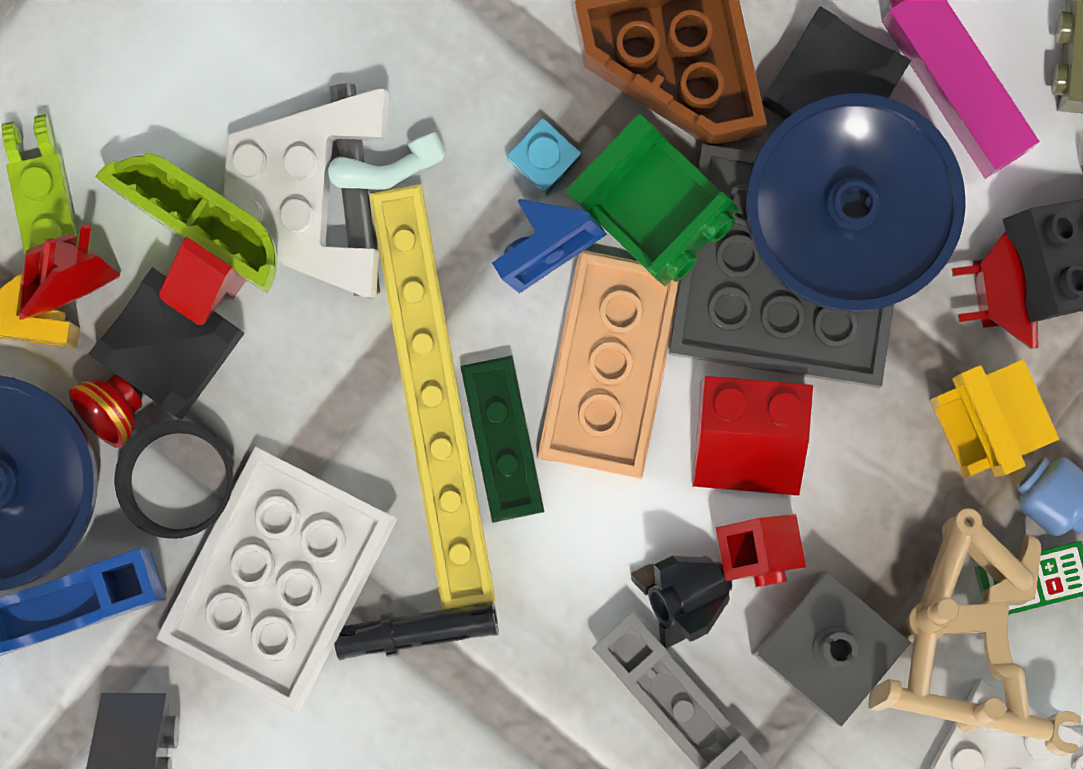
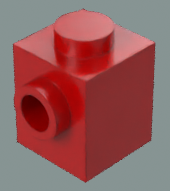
(761, 549)

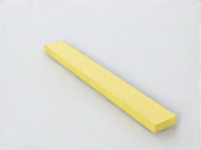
(432, 397)

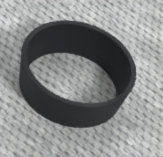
(125, 468)

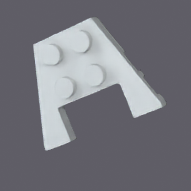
(284, 183)

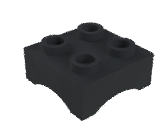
(832, 62)
(1052, 257)
(165, 350)

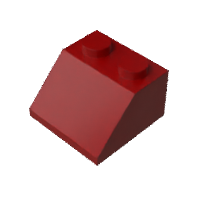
(752, 435)

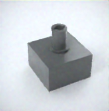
(831, 648)

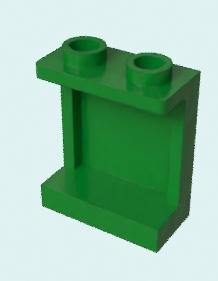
(653, 201)

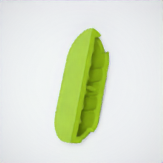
(196, 213)

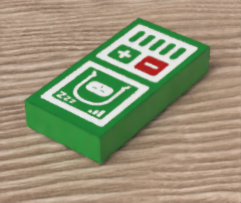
(1058, 577)

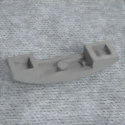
(674, 699)

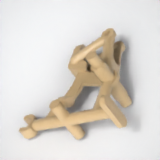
(941, 616)

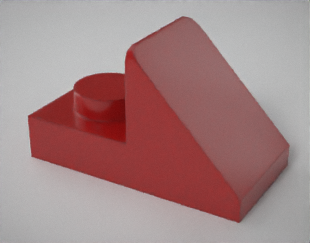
(198, 282)

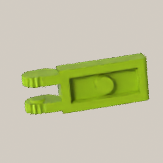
(38, 186)

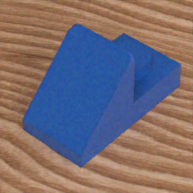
(558, 238)

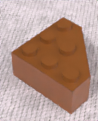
(678, 60)

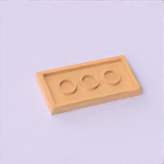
(609, 366)

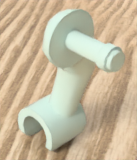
(356, 174)

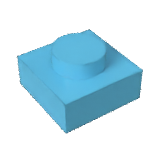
(543, 156)

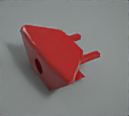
(61, 273)
(1001, 292)

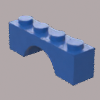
(79, 600)

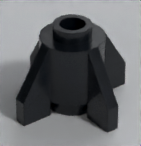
(684, 595)

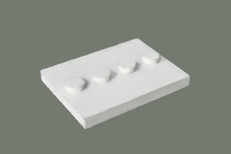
(277, 579)

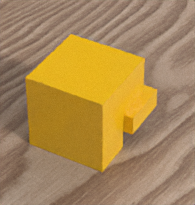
(993, 419)

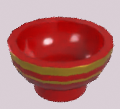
(107, 408)

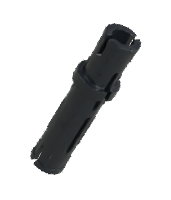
(416, 630)

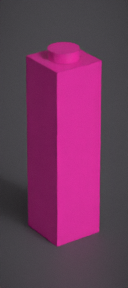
(960, 82)

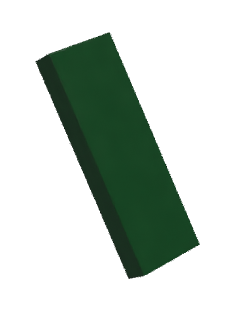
(502, 439)

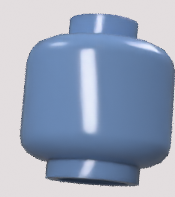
(1053, 495)

